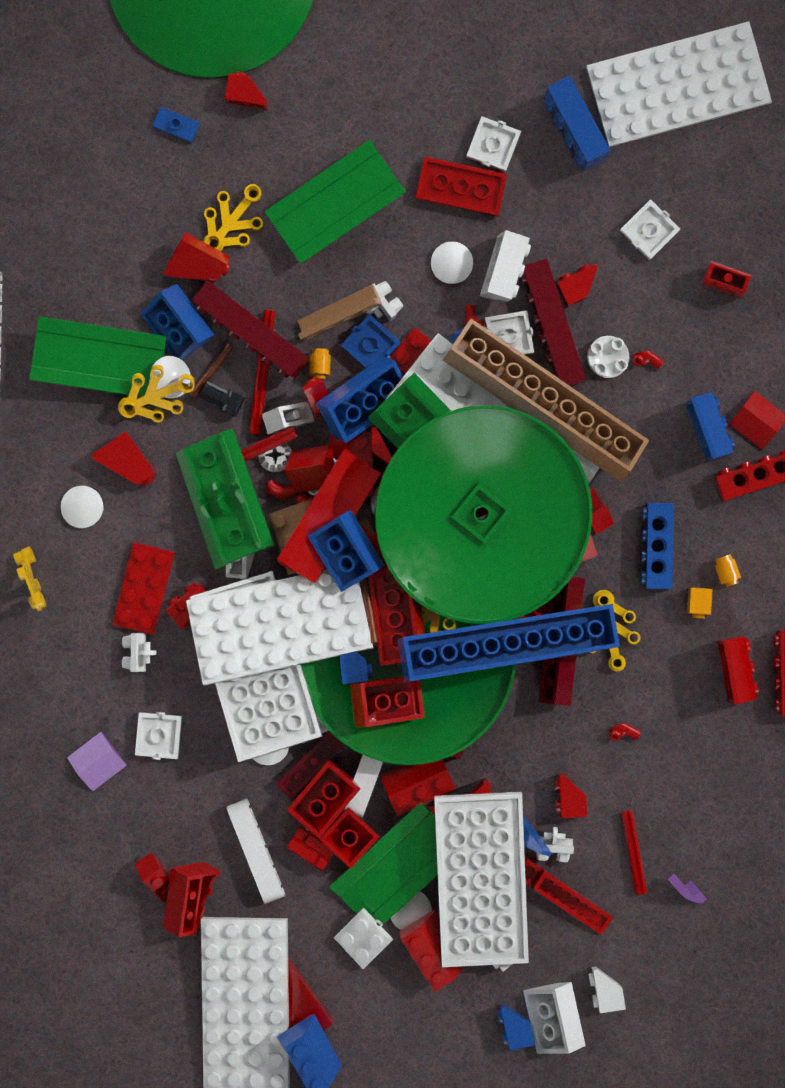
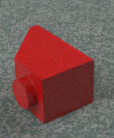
(244, 92)

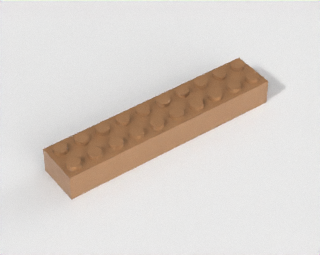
(547, 398)

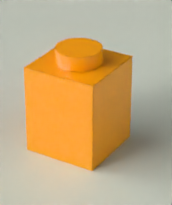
(699, 602)

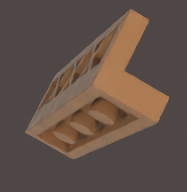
(339, 312)

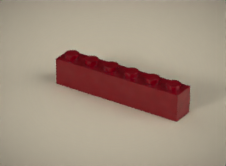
(553, 322)
(250, 329)
(559, 672)

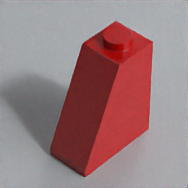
(197, 260)
(126, 459)

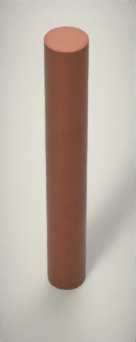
(211, 370)
(365, 589)

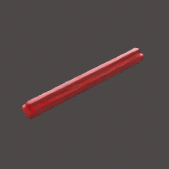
(260, 383)

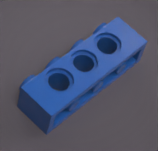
(665, 514)

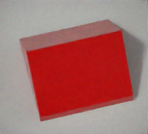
(309, 467)
(349, 837)

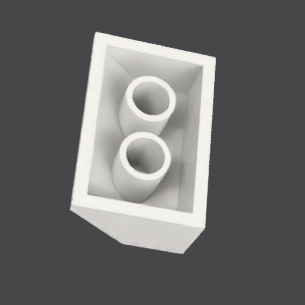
(505, 266)
(554, 1018)

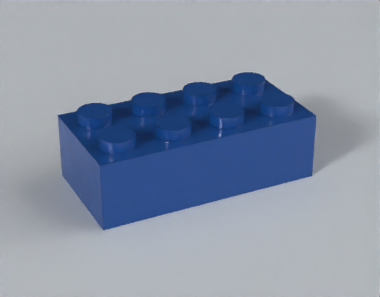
(576, 124)
(352, 403)

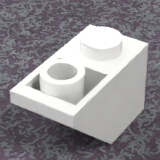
(608, 992)

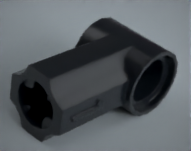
(226, 400)

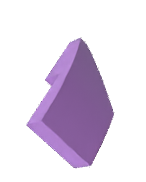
(688, 890)

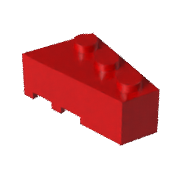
(186, 897)

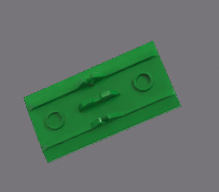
(335, 202)
(93, 355)
(407, 410)
(224, 498)
(392, 867)

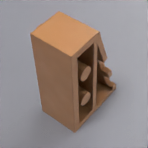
(286, 521)

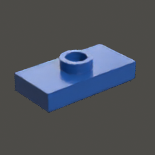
(176, 124)

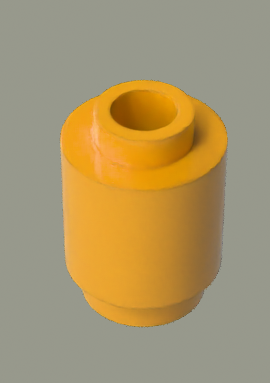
(319, 363)
(727, 570)

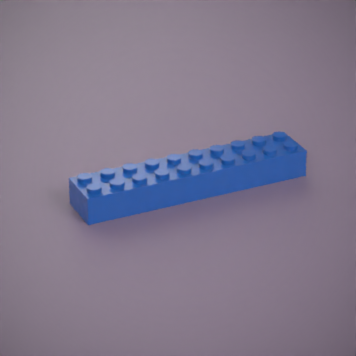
(508, 642)

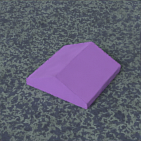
(96, 761)

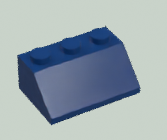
(175, 317)
(710, 426)
(346, 550)
(310, 1053)

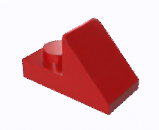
(600, 515)

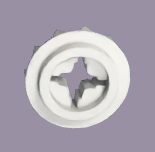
(268, 462)

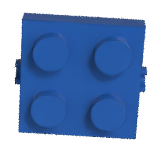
(370, 342)

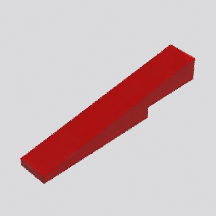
(566, 897)

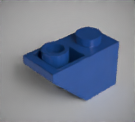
(517, 1028)

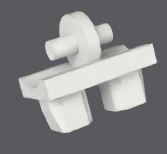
(389, 309)
(139, 652)
(557, 844)

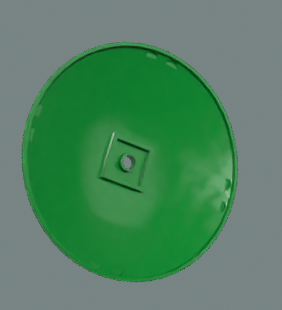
(211, 35)
(533, 520)
(455, 708)

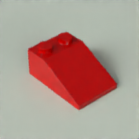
(386, 701)

